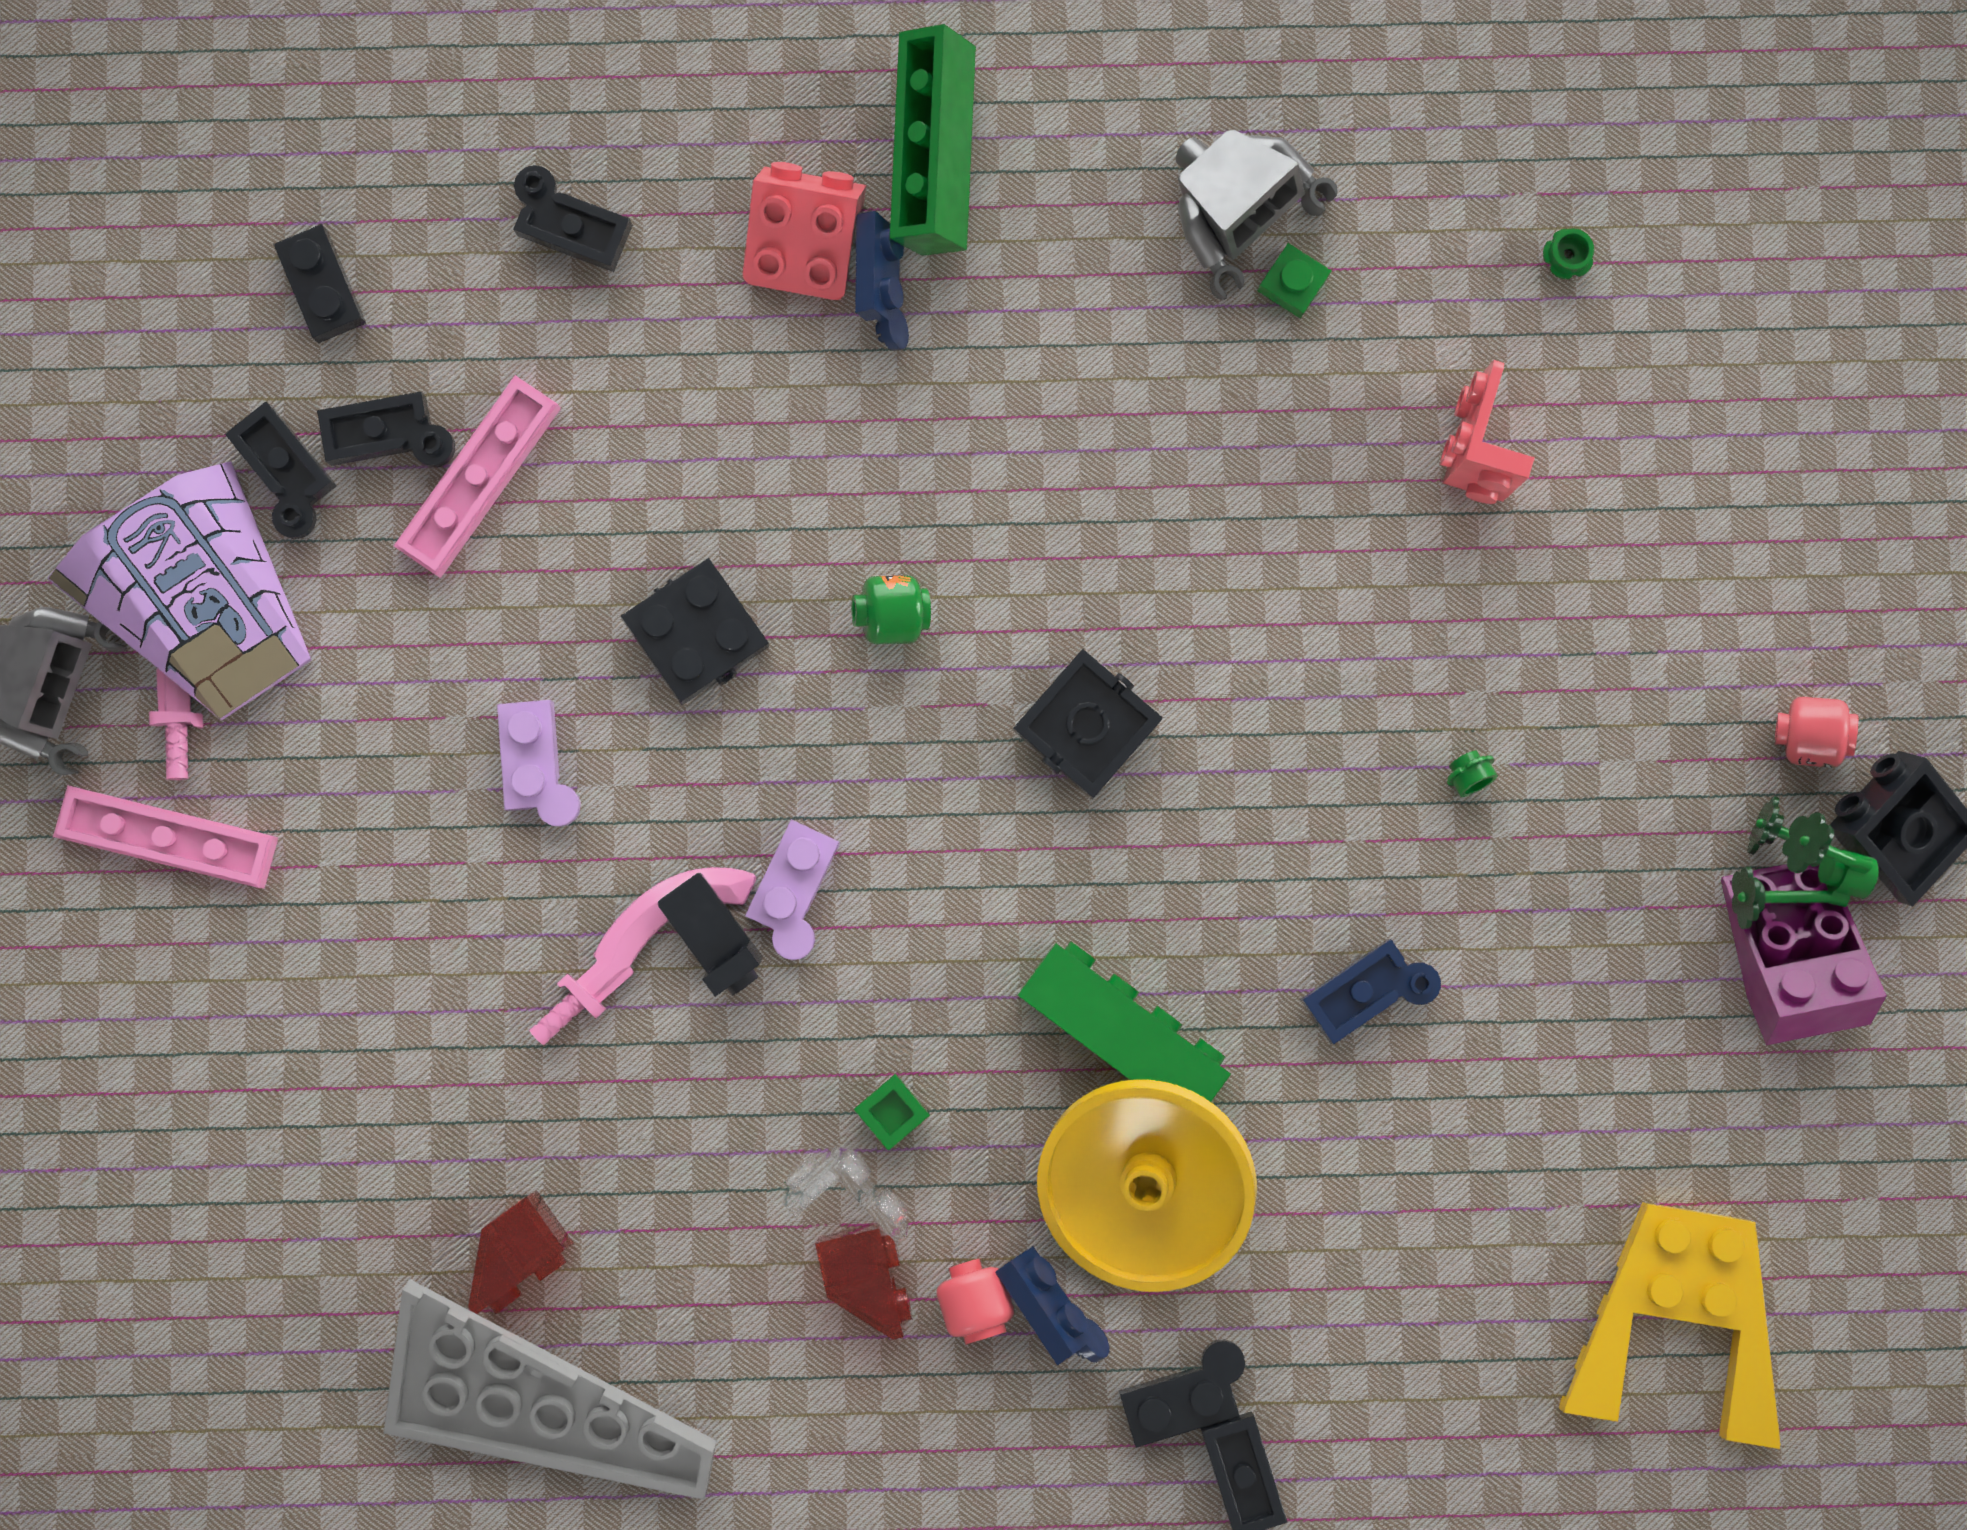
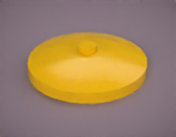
(1147, 1185)

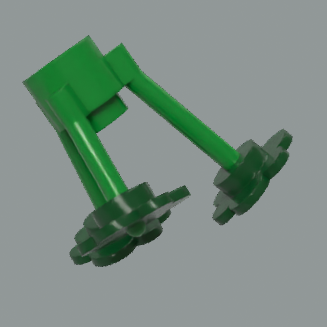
(1806, 844)

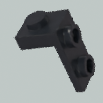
(712, 935)

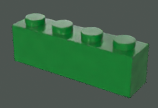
(932, 140)
(1116, 1027)

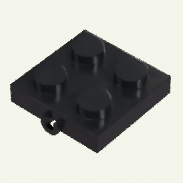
(695, 631)
(1087, 723)

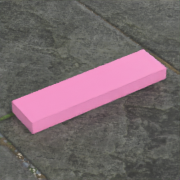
(477, 476)
(165, 837)

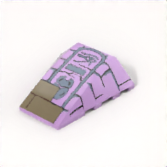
(190, 589)

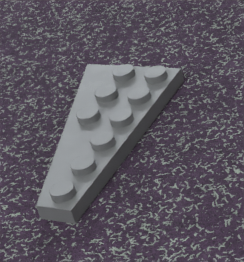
(500, 1396)

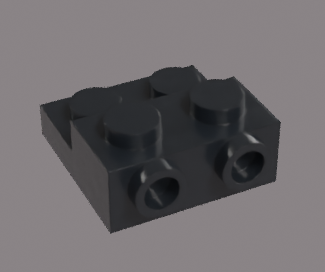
(1905, 823)

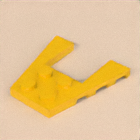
(1694, 1272)

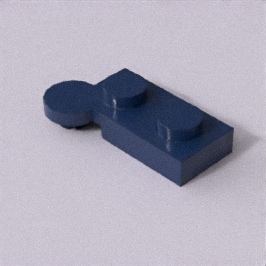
(878, 280)
(1368, 989)
(1050, 1312)

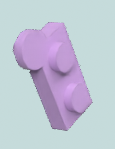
(532, 764)
(791, 888)

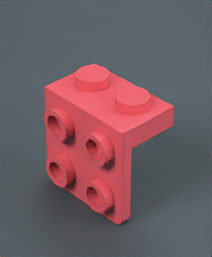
(801, 230)
(1475, 466)

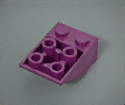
(1803, 962)

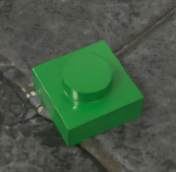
(1294, 280)
(892, 1111)

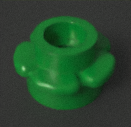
(1575, 241)
(1471, 773)

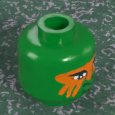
(892, 609)

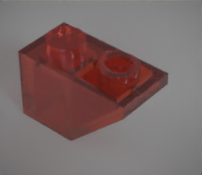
(513, 1248)
(860, 1277)

